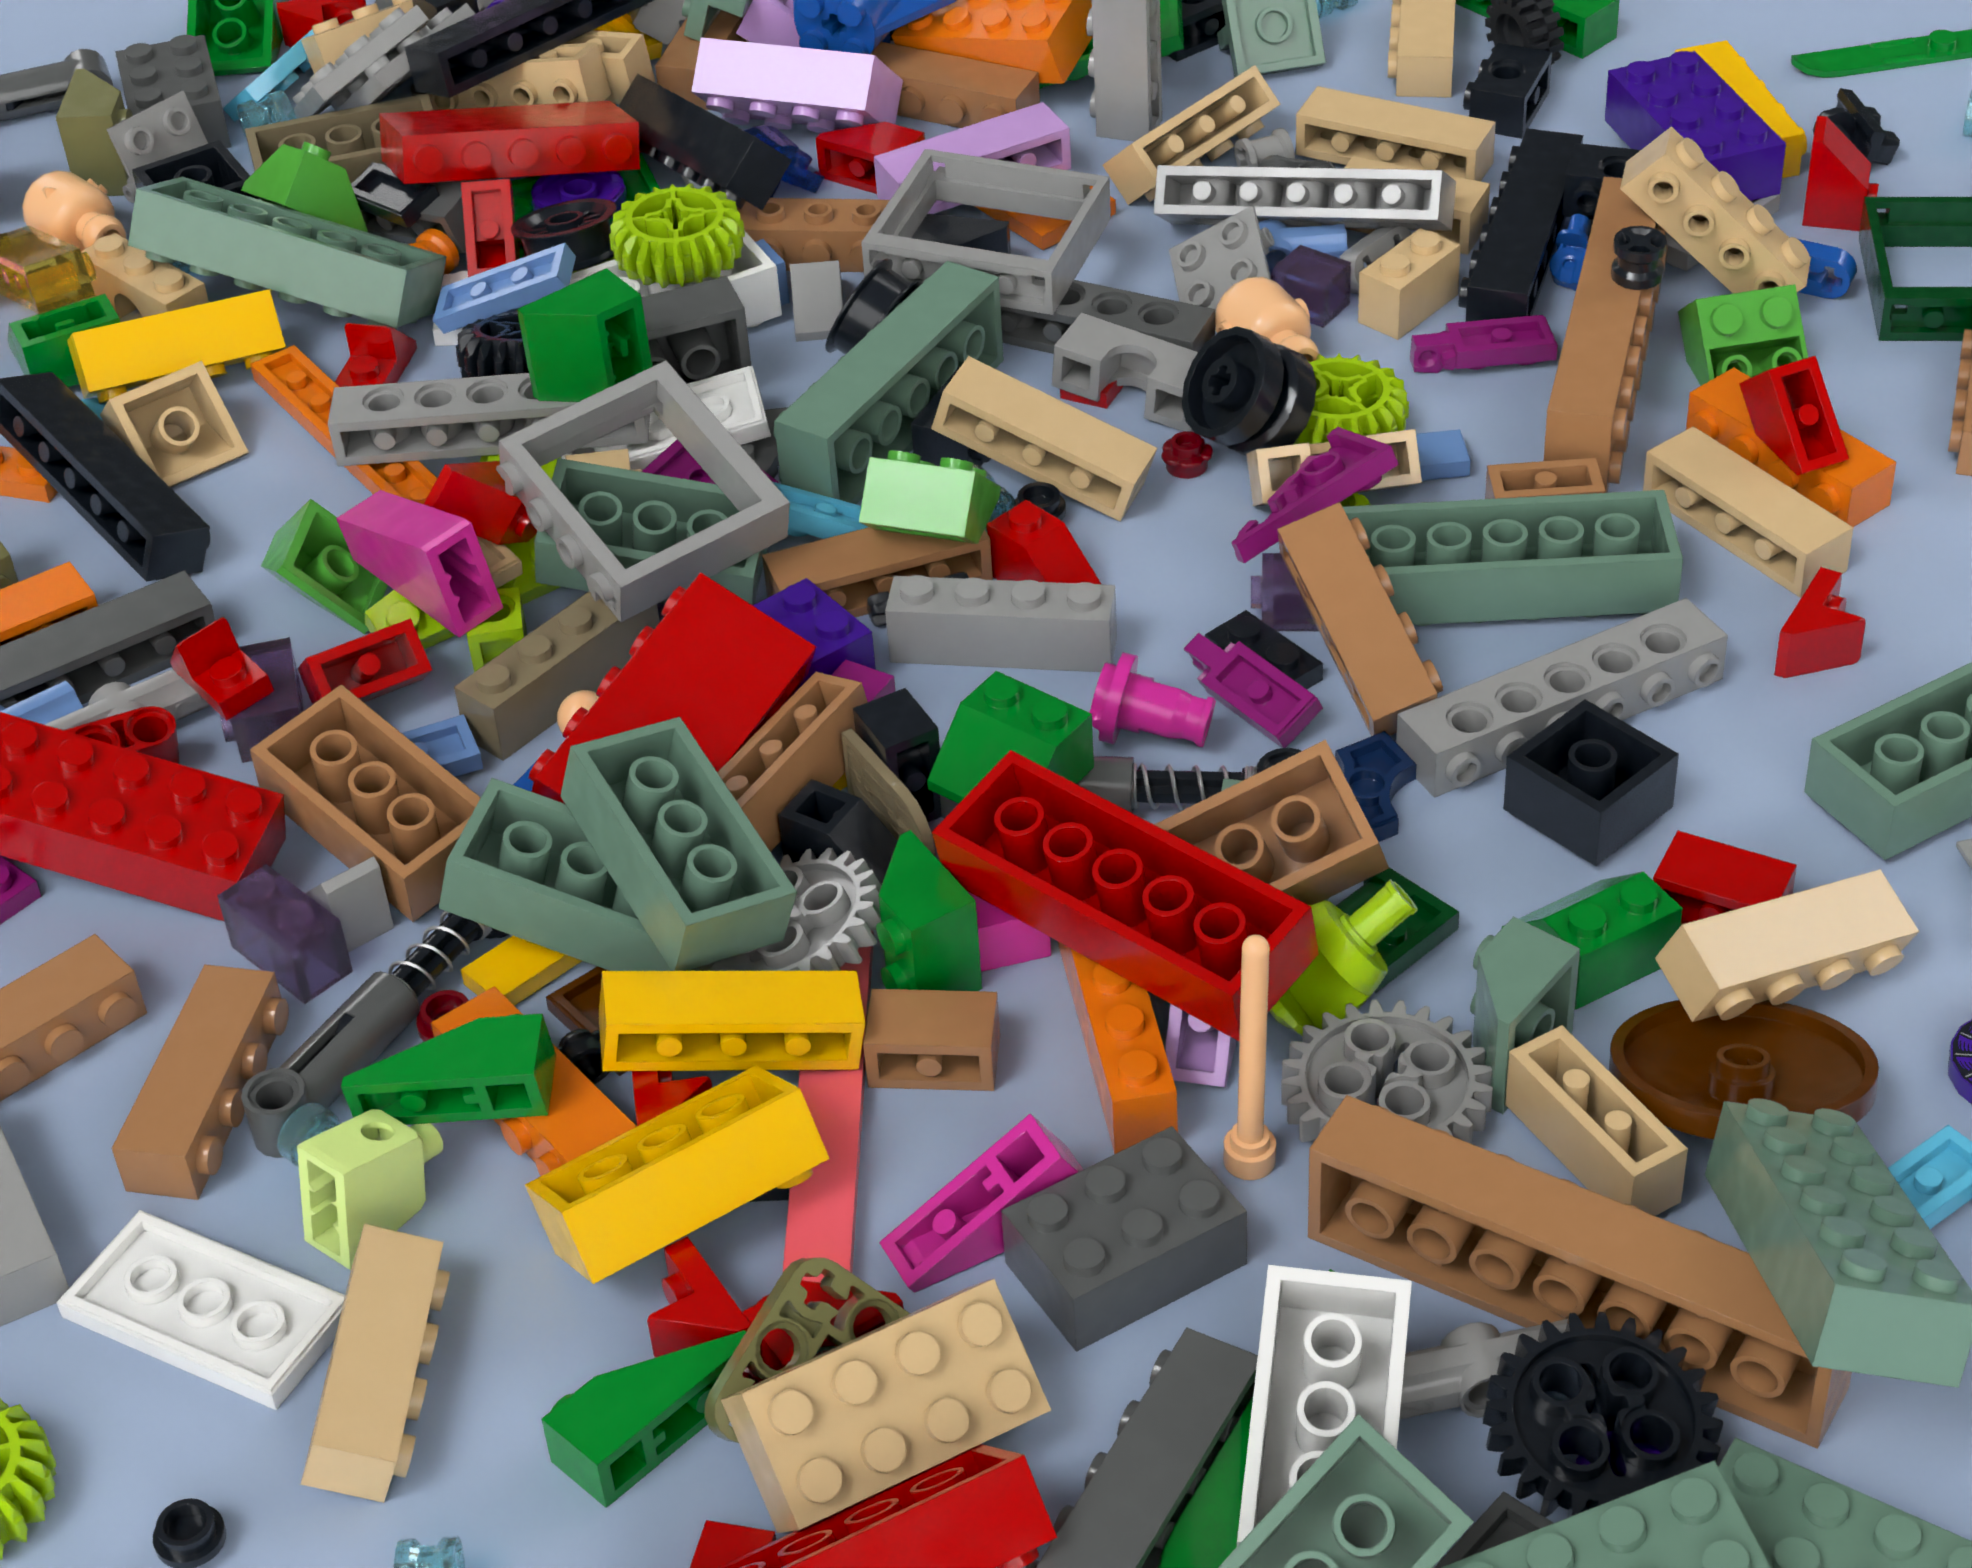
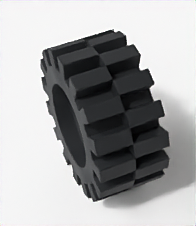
(1525, 25)

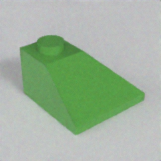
(307, 184)
(317, 564)

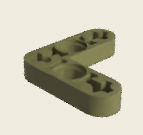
(804, 1323)

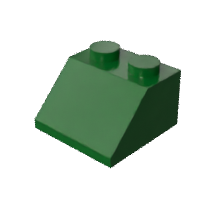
(1014, 717)
(926, 924)
(1617, 927)

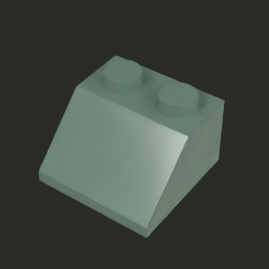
(1521, 993)

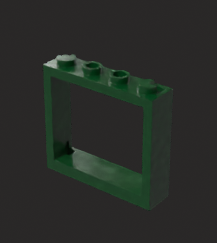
(1915, 222)

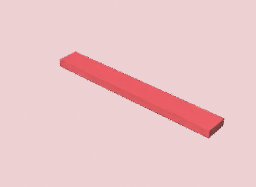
(825, 1205)

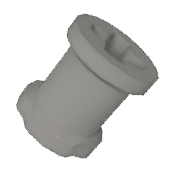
(1252, 152)

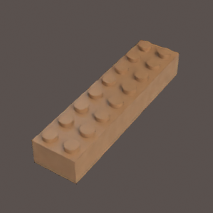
(1602, 348)
(1552, 1249)

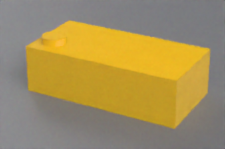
(677, 1172)

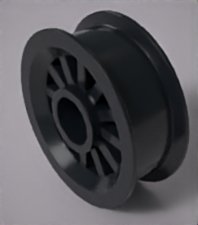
(578, 223)
(868, 306)

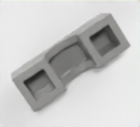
(1101, 352)

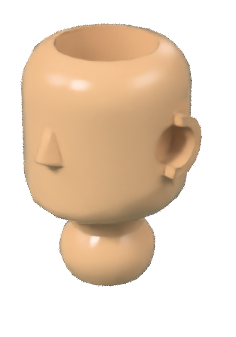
(70, 209)
(1269, 311)

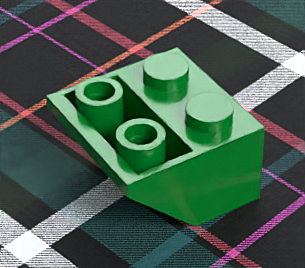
(584, 338)
(41, 340)

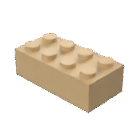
(885, 1406)

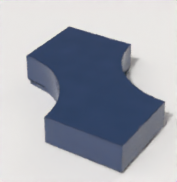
(1375, 773)

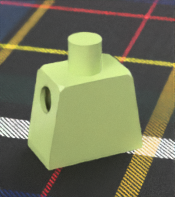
(360, 1176)

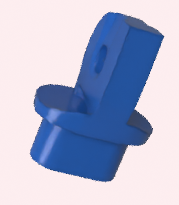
(1570, 253)

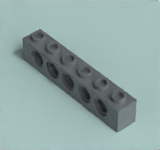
(1151, 315)

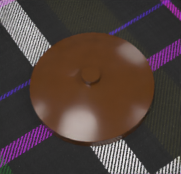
(1767, 1053)

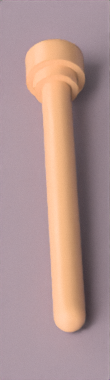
(1250, 1144)

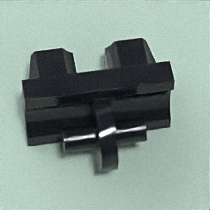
(1863, 127)

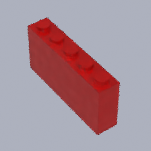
(509, 141)
(706, 662)

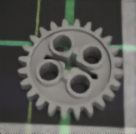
(828, 920)
(1437, 1079)

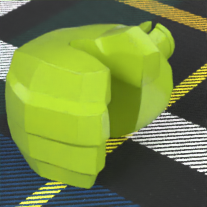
(1347, 960)

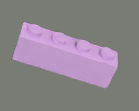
(1022, 136)

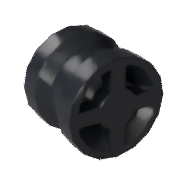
(1638, 257)

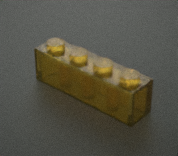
(43, 270)

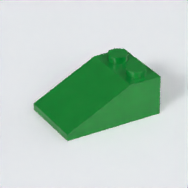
(238, 33)

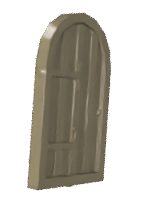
(882, 790)

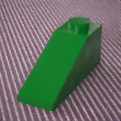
(465, 1074)
(634, 1417)

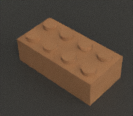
(368, 795)
(1288, 827)

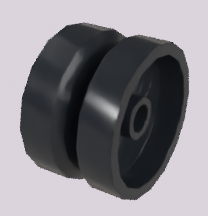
(1248, 392)

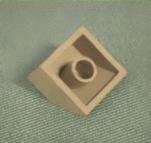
(176, 425)

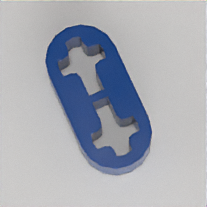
(1828, 256)

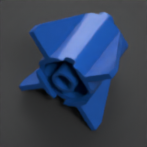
(856, 24)

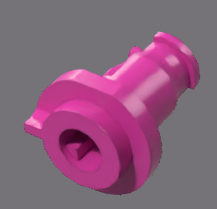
(1140, 704)

